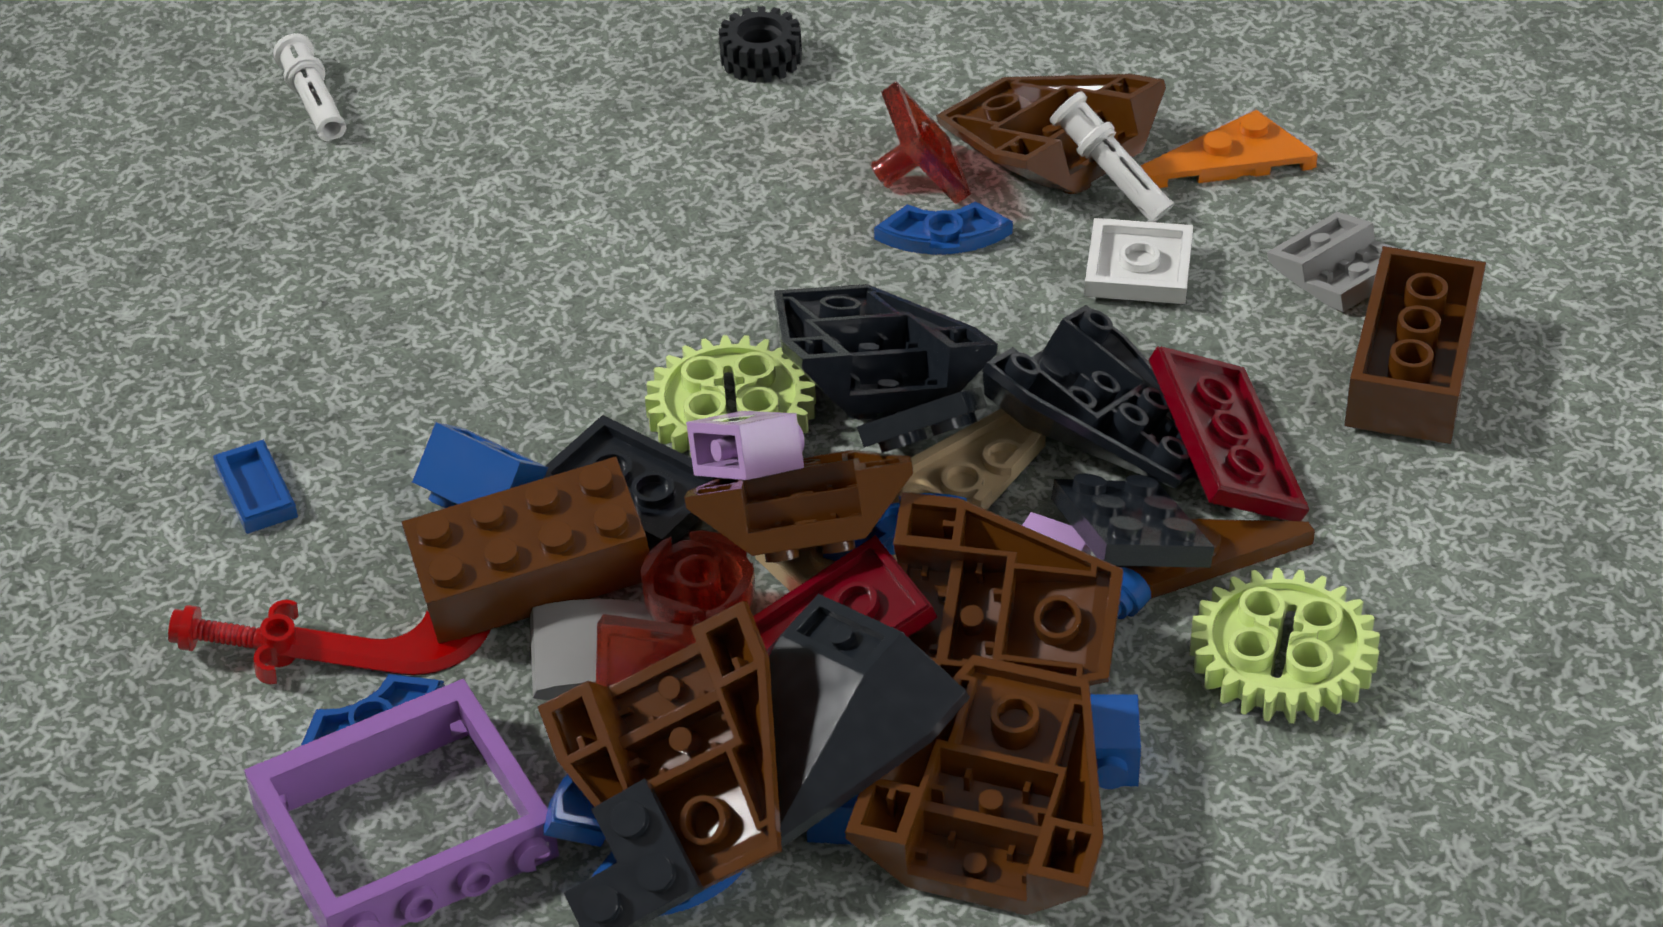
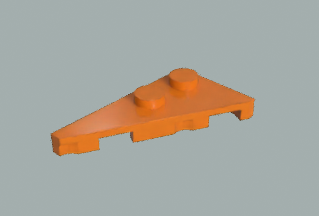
(1231, 151)

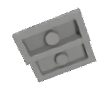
(1332, 260)
(567, 641)

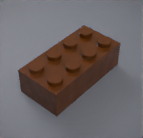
(1415, 345)
(527, 549)

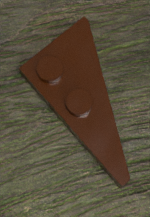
(1235, 547)

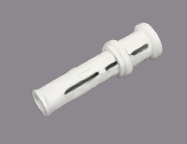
(324, 116)
(1097, 141)

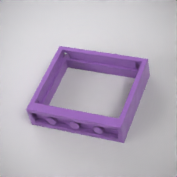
(377, 746)

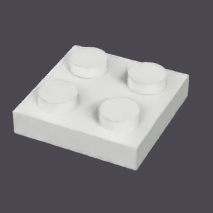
(1139, 261)

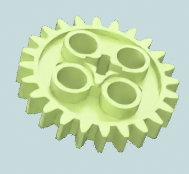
(695, 387)
(1326, 654)

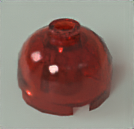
(696, 578)

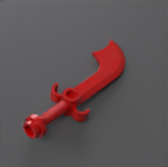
(281, 642)

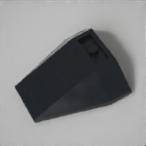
(1094, 396)
(848, 708)

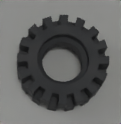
(760, 44)

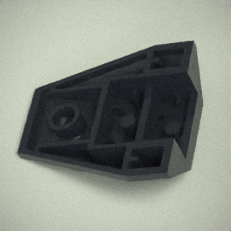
(877, 348)

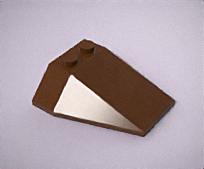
(1014, 126)
(823, 504)
(1006, 590)
(695, 732)
(998, 800)

